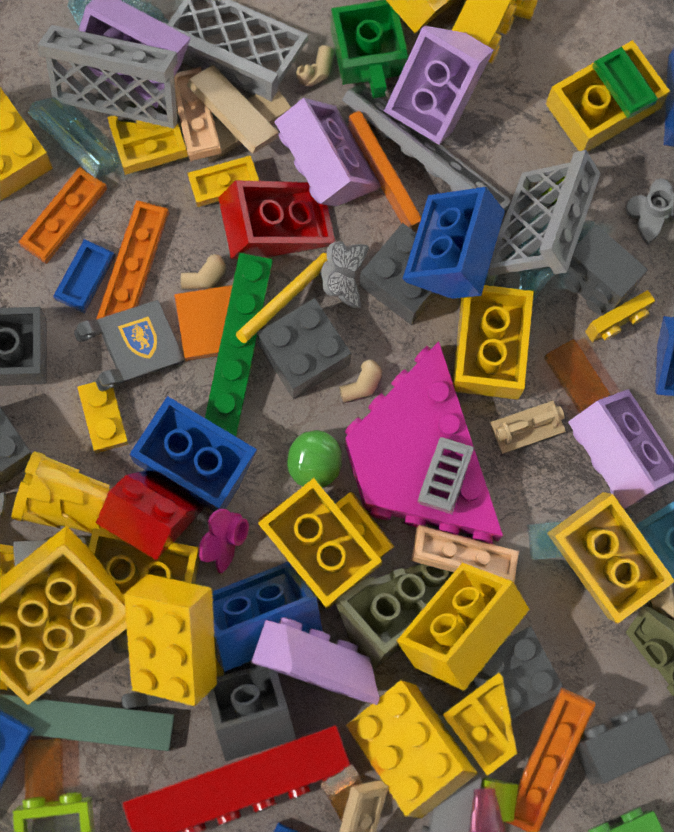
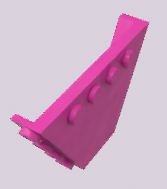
(396, 446)

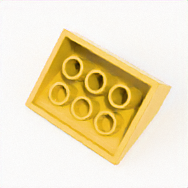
(55, 614)

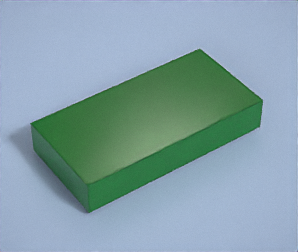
(625, 82)

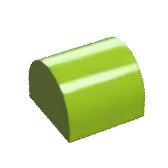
(506, 796)

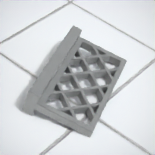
(111, 57)
(241, 72)
(564, 218)

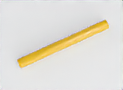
(281, 299)

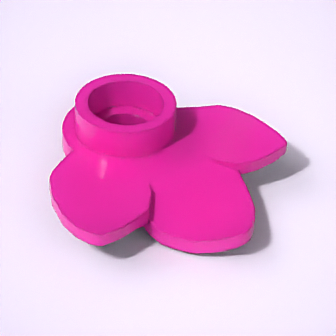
(225, 533)

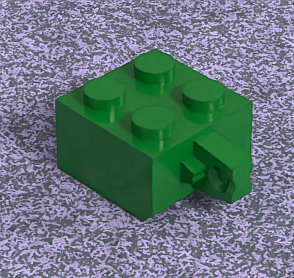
(368, 44)

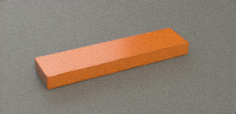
(384, 171)
(134, 259)
(550, 759)

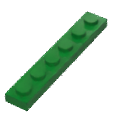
(235, 357)

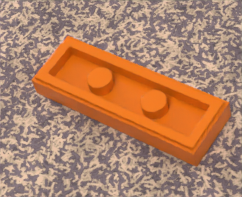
(62, 215)

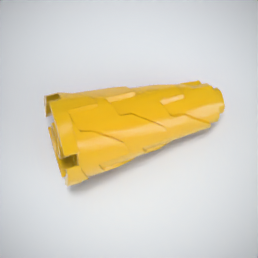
(58, 495)

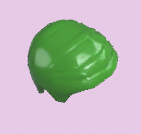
(314, 456)

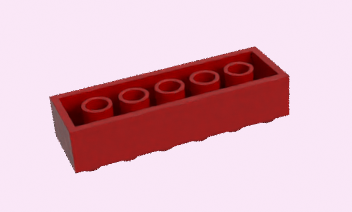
(239, 785)

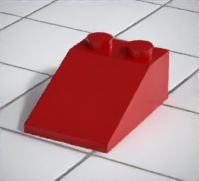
(273, 218)
(147, 512)

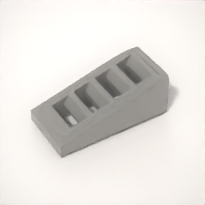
(437, 502)

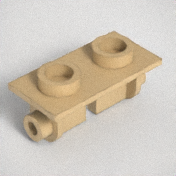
(528, 426)

